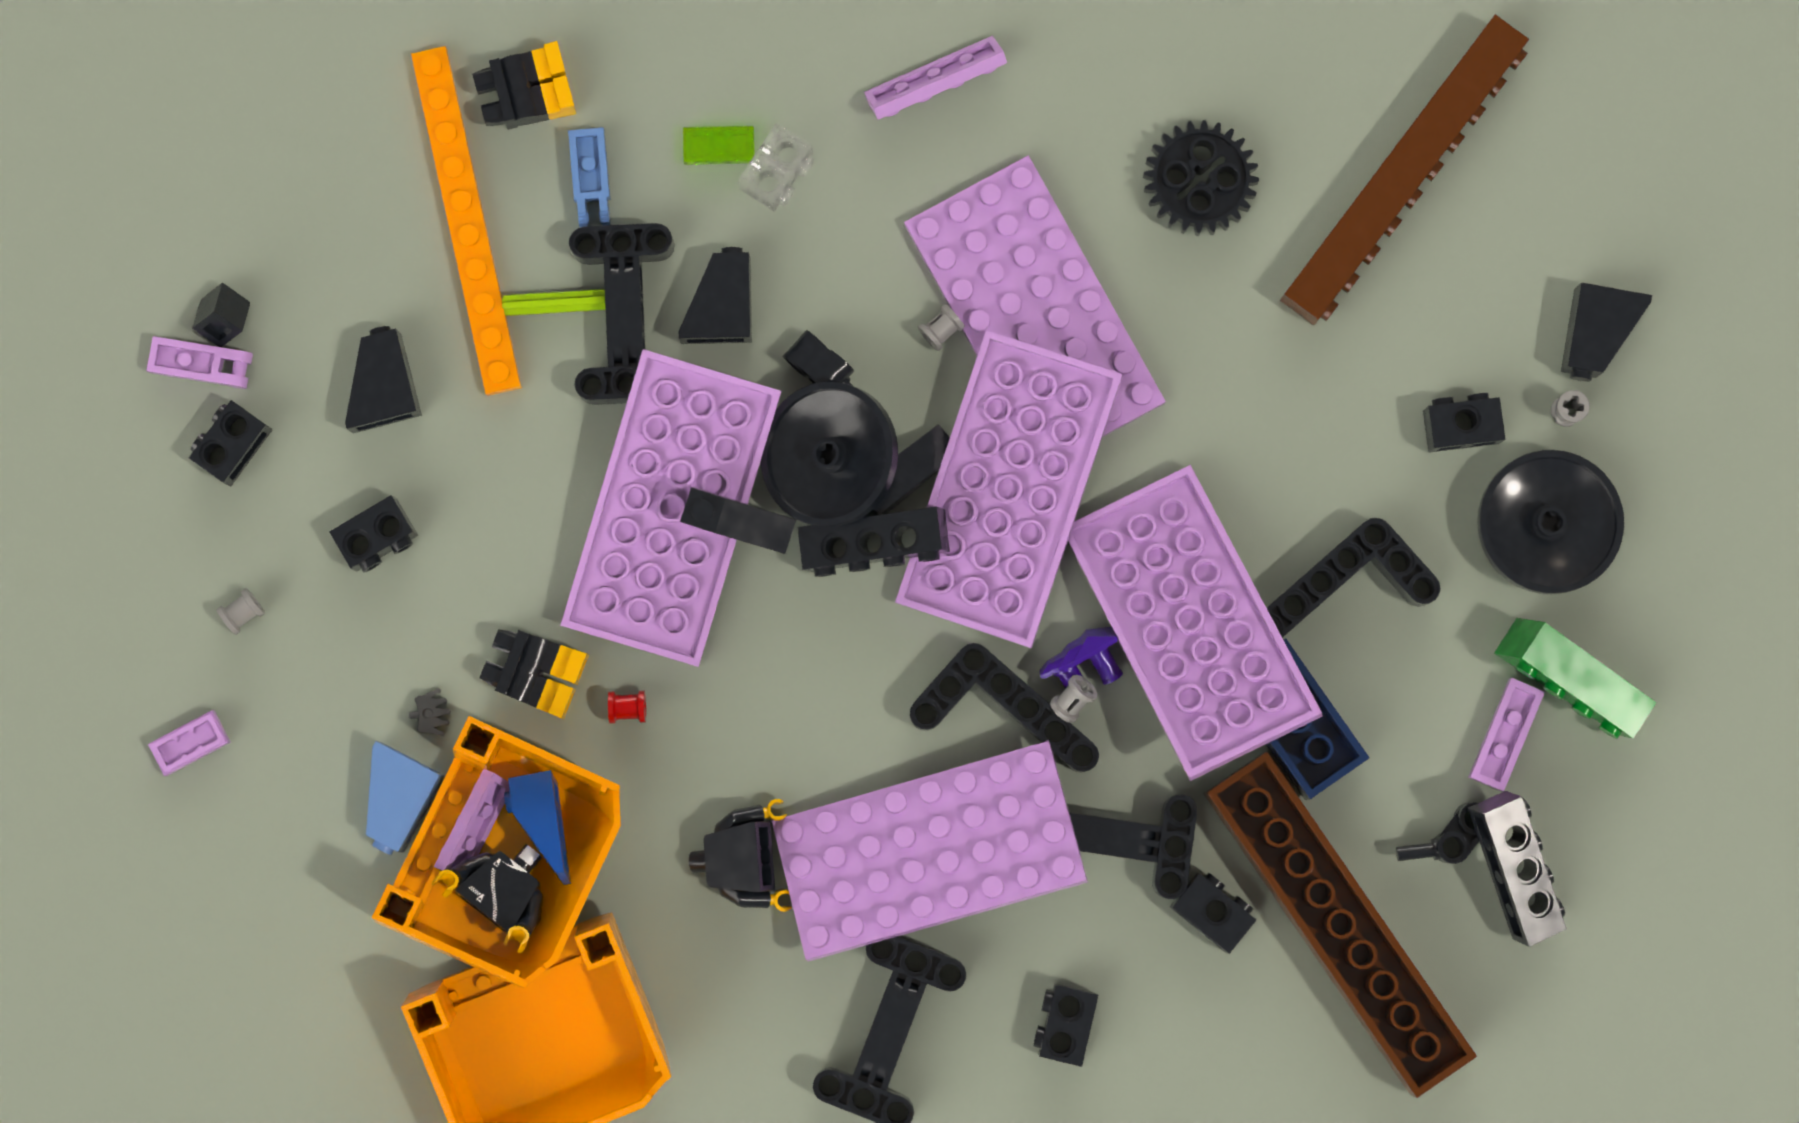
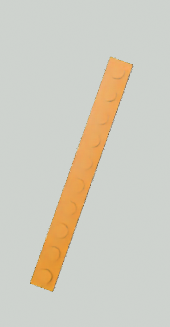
(466, 221)

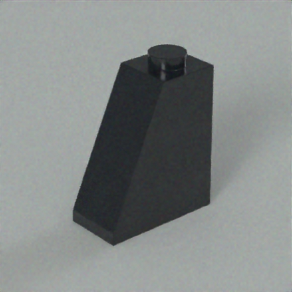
(722, 302)
(1598, 328)
(381, 383)

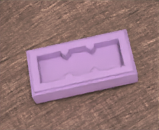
(189, 743)

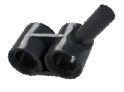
(816, 361)
(1457, 829)

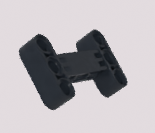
(622, 301)
(1142, 841)
(889, 1032)

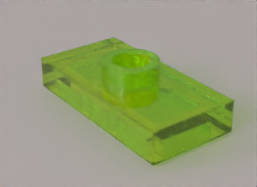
(718, 145)

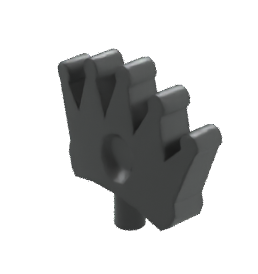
(429, 713)

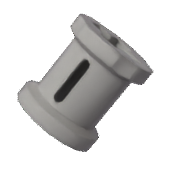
(941, 327)
(1579, 403)
(240, 611)
(1073, 698)

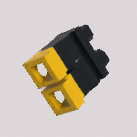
(528, 86)
(524, 671)

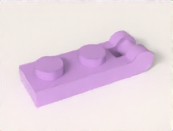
(198, 362)

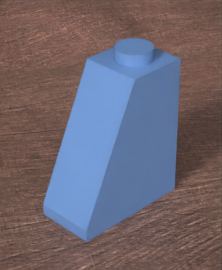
(397, 797)

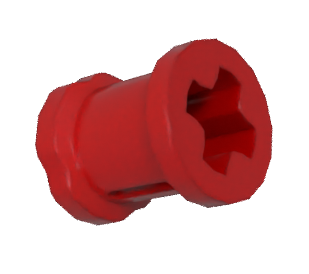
(627, 707)

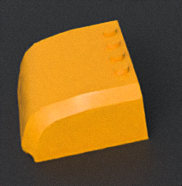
(453, 926)
(553, 1052)

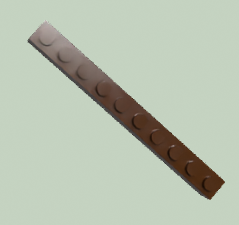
(1405, 169)

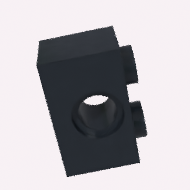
(1445, 435)
(1192, 907)

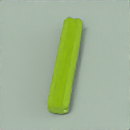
(553, 302)

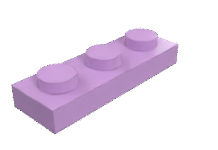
(1506, 734)
(474, 821)

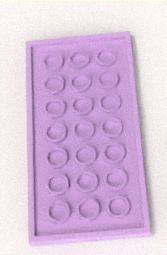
(1021, 274)
(1012, 486)
(641, 568)
(1191, 623)
(929, 851)

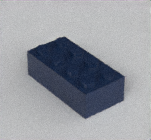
(1319, 750)

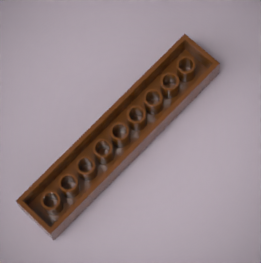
(1340, 925)

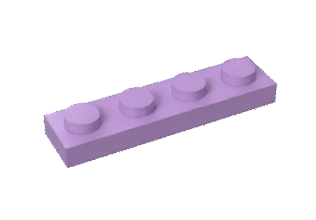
(935, 77)

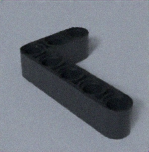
(1338, 575)
(1008, 702)

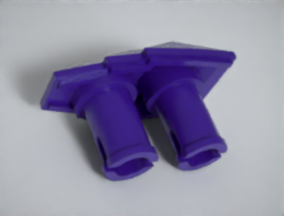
(1090, 645)

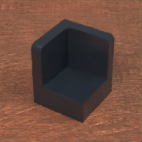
(221, 315)

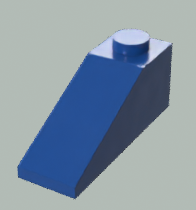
(537, 808)

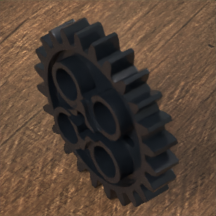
(1222, 200)

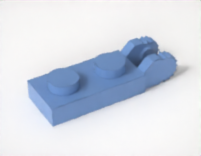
(590, 172)

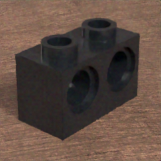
(237, 449)
(370, 525)
(1076, 1026)

